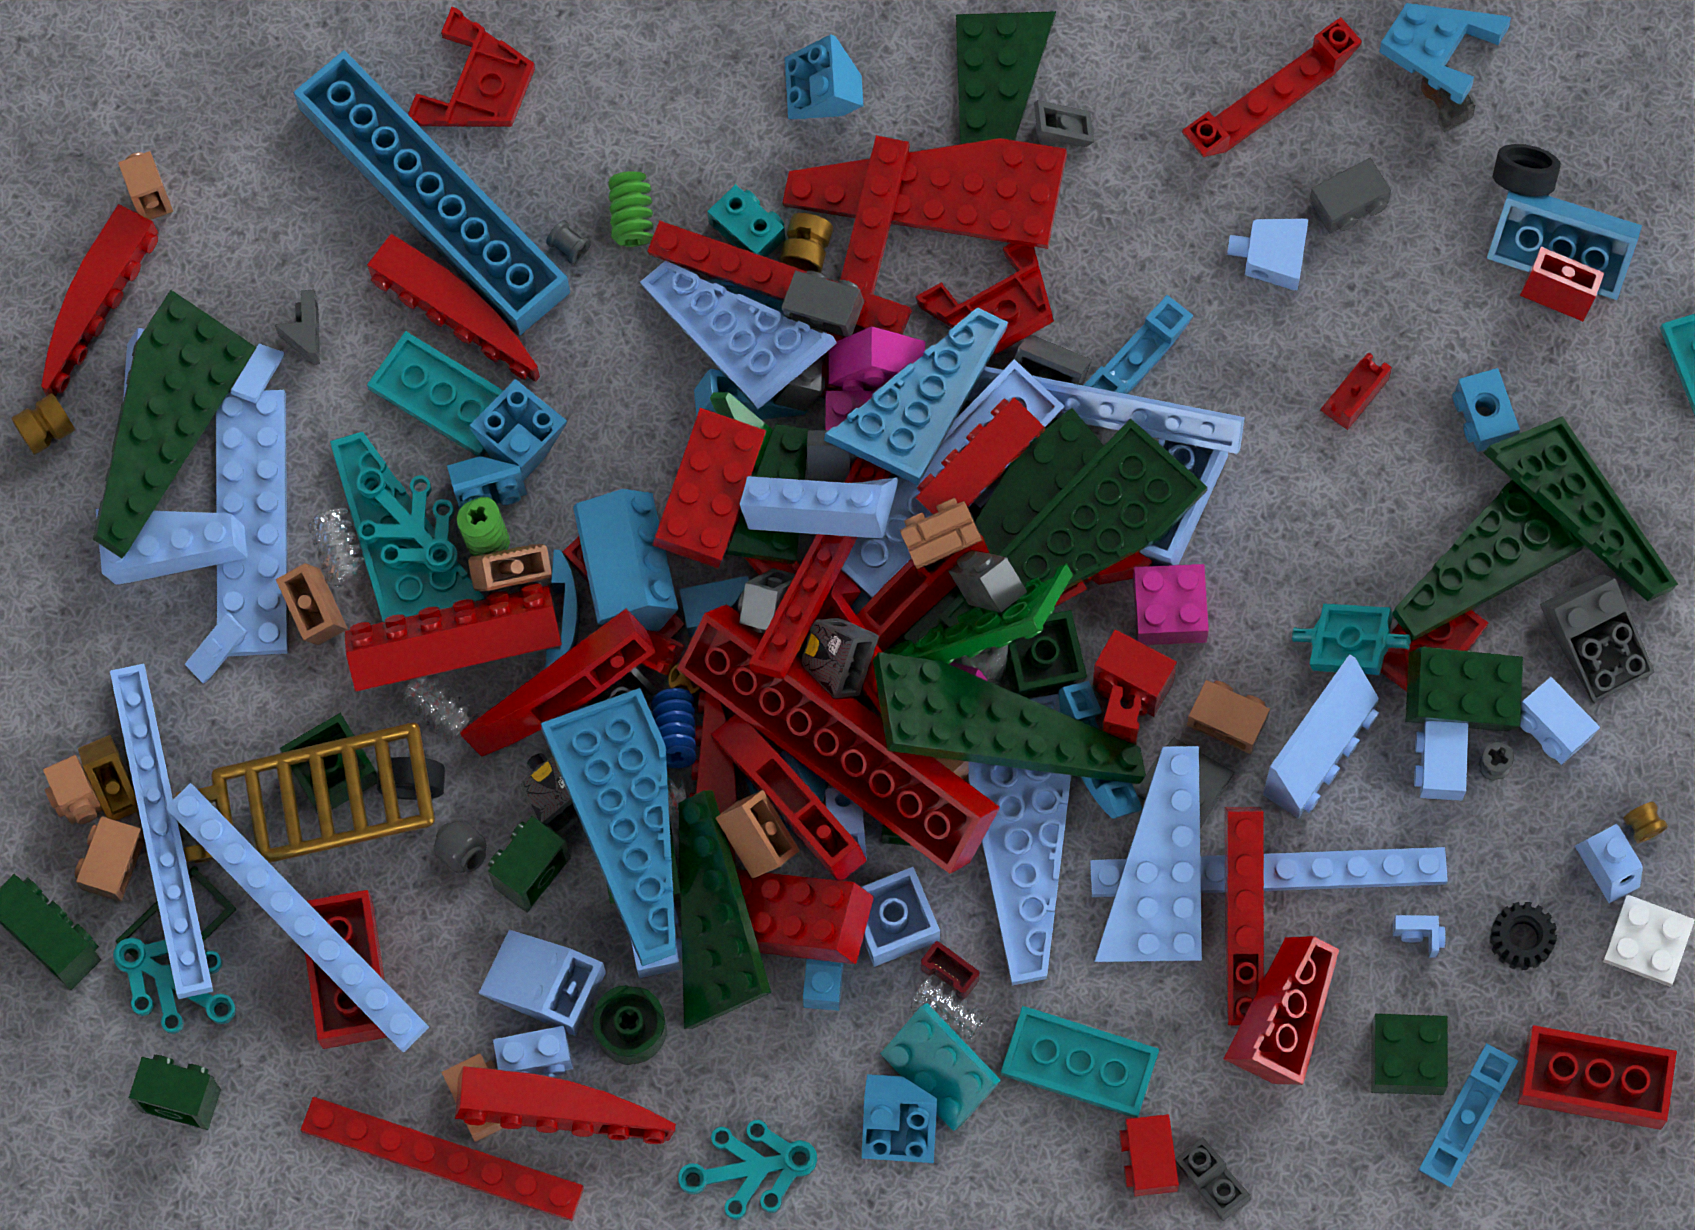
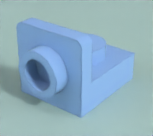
(1415, 927)

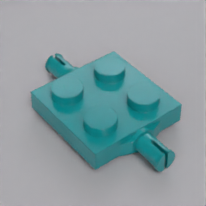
(1352, 631)

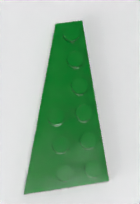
(987, 628)

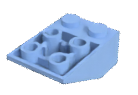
(543, 980)

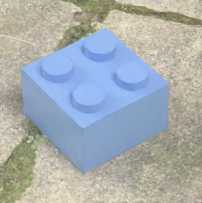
(898, 918)

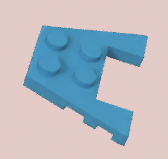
(1428, 36)

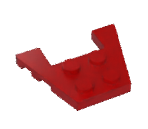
(489, 84)
(1016, 299)

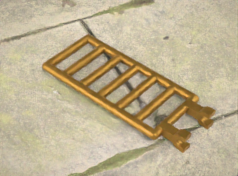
(314, 754)

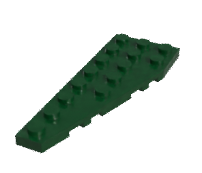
(961, 717)

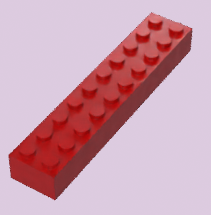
(840, 743)

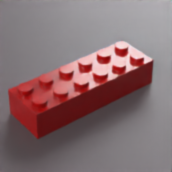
(451, 637)

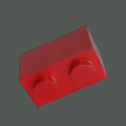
(1562, 284)
(1150, 1155)

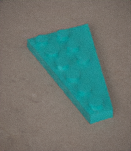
(409, 585)

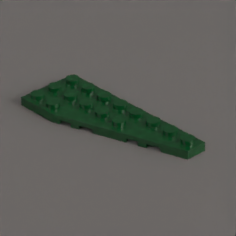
(172, 392)
(1023, 493)
(1103, 514)

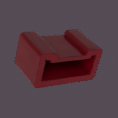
(950, 968)

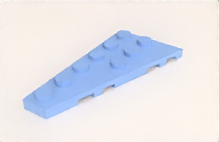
(741, 336)
(1160, 885)

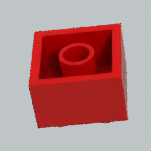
(1137, 670)

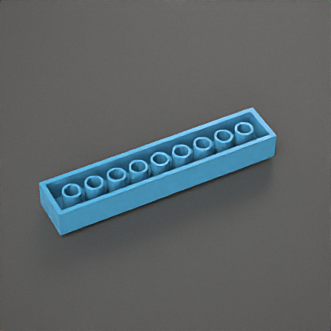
(432, 192)

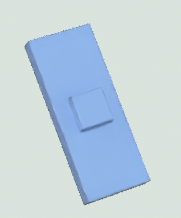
(257, 373)
(216, 648)

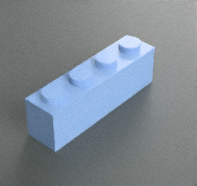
(818, 506)

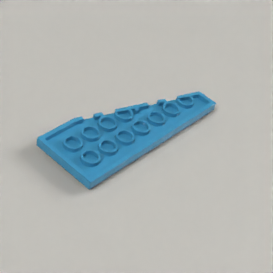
(620, 791)

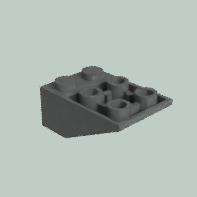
(1598, 636)

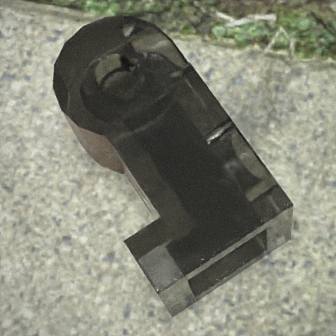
(1450, 113)

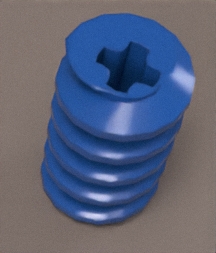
(674, 717)

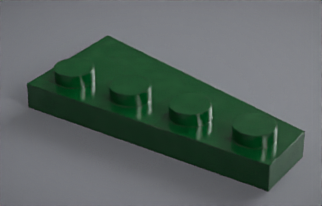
(785, 459)

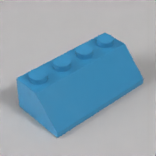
(1568, 230)
(620, 558)

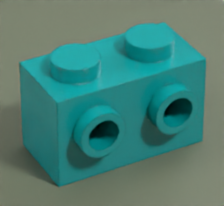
(746, 223)

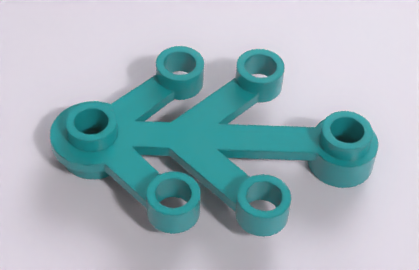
(409, 525)
(165, 982)
(754, 1168)

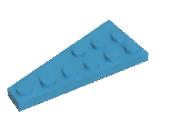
(918, 406)

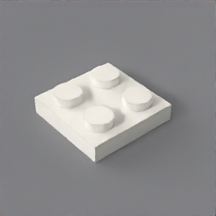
(1648, 940)

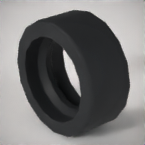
(1526, 170)
(405, 781)

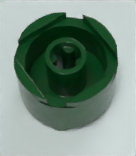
(637, 1006)

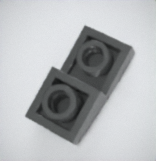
(1212, 1179)

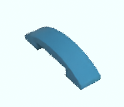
(1143, 349)
(563, 582)
(1113, 796)
(1468, 1115)

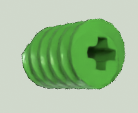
(629, 209)
(482, 527)

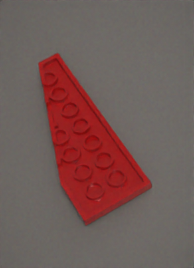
(969, 189)

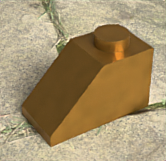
(109, 778)

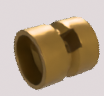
(806, 242)
(43, 424)

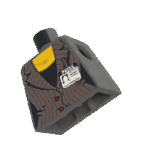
(838, 655)
(548, 794)

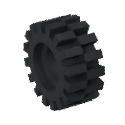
(1523, 915)

